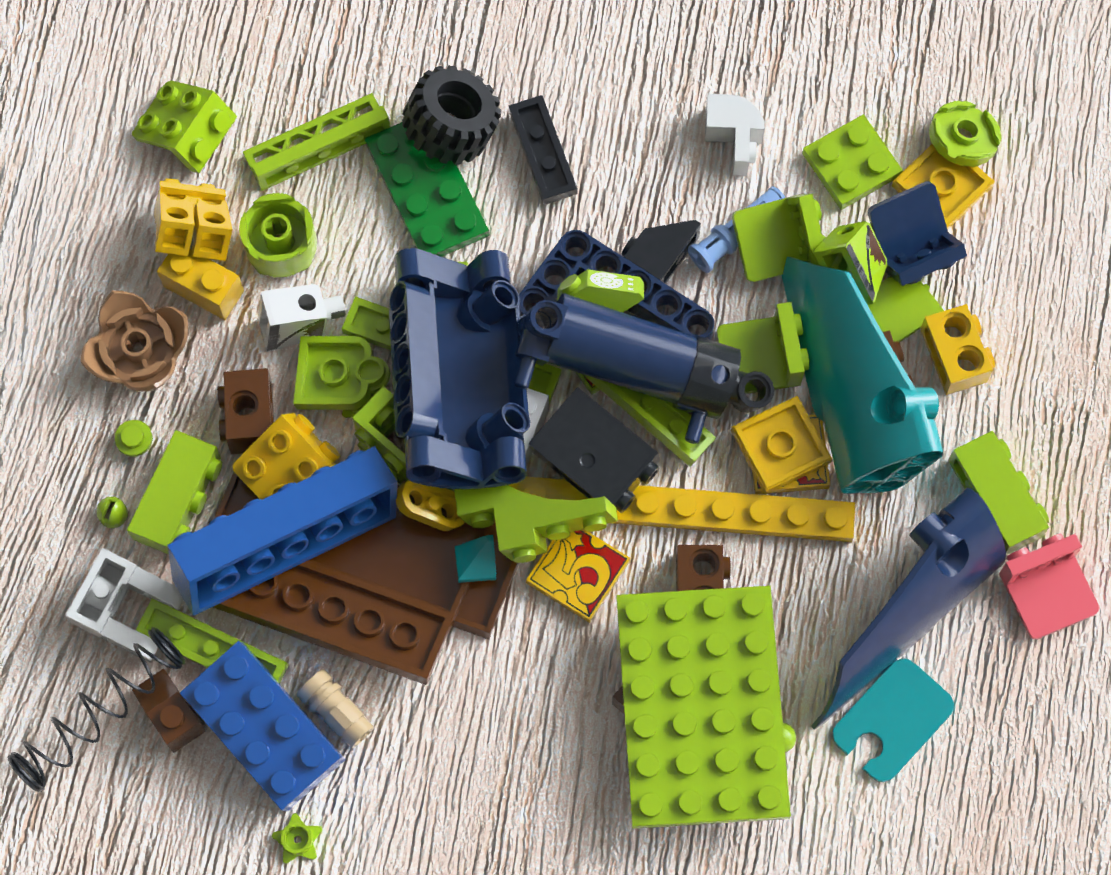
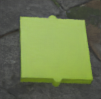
(903, 307)

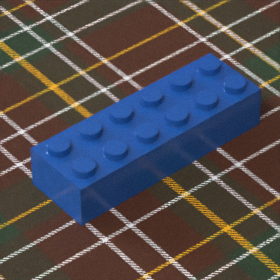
(282, 530)

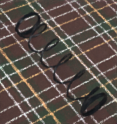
(38, 783)

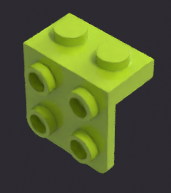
(186, 122)
(777, 231)
(769, 347)

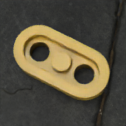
(428, 505)

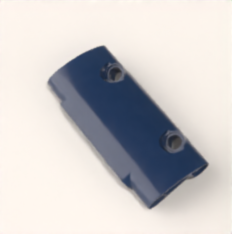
(457, 370)

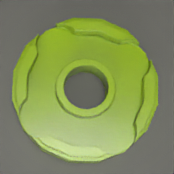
(956, 147)

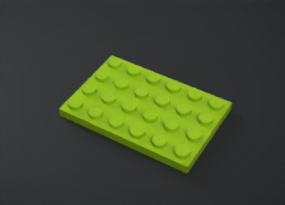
(702, 707)

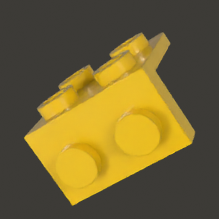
(283, 456)

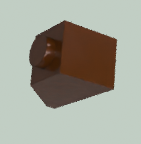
(169, 711)

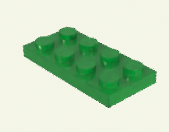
(426, 194)

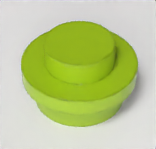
(133, 438)

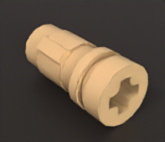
(335, 708)

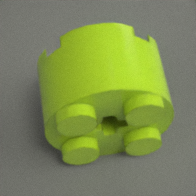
(284, 254)

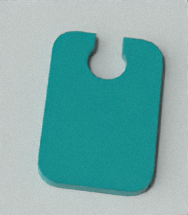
(899, 710)

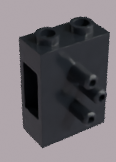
(595, 451)

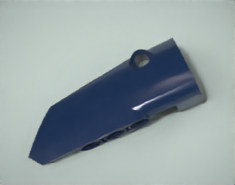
(959, 554)

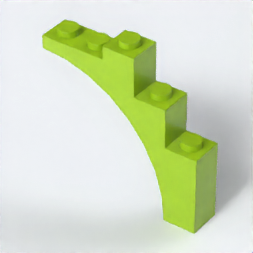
(527, 519)

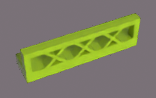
(318, 146)

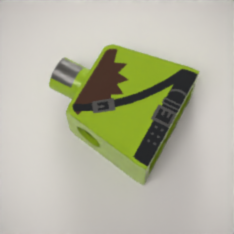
(856, 251)

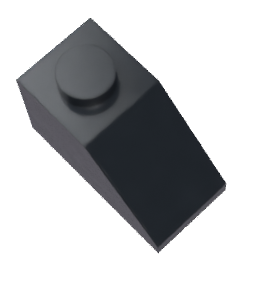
(662, 248)

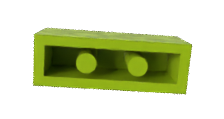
(987, 470)
(175, 491)

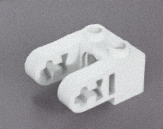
(104, 592)

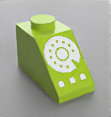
(605, 289)

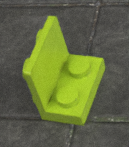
(374, 425)

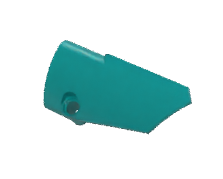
(872, 412)

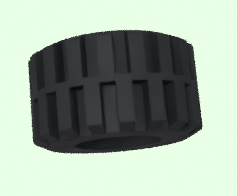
(442, 134)

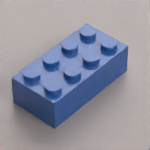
(262, 726)

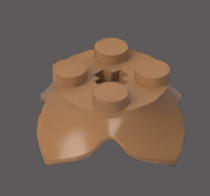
(128, 320)

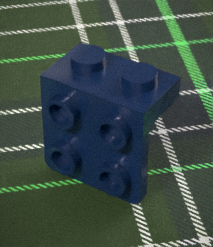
(914, 234)

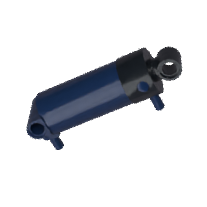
(639, 356)

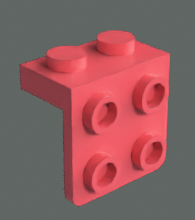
(1049, 586)

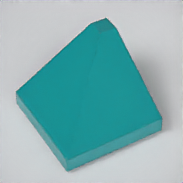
(476, 560)

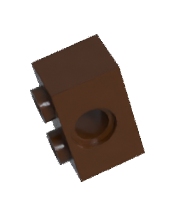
(241, 391)

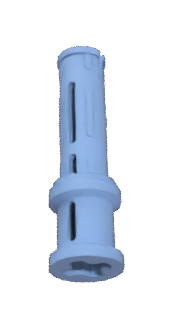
(723, 237)

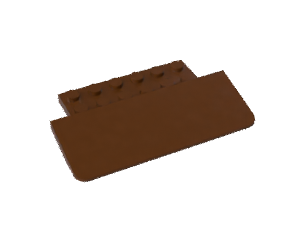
(379, 594)

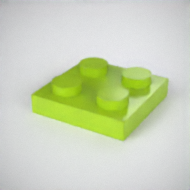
(852, 162)

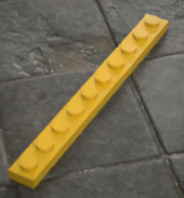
(719, 511)

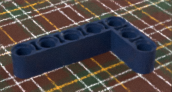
(599, 255)

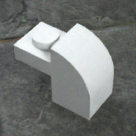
(735, 121)

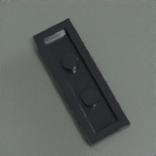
(543, 149)

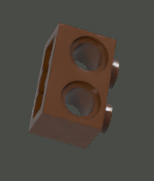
(689, 579)

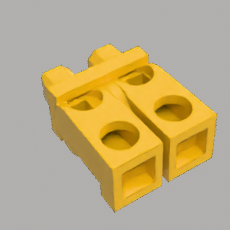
(190, 211)

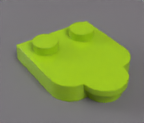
(337, 373)

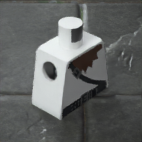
(295, 313)

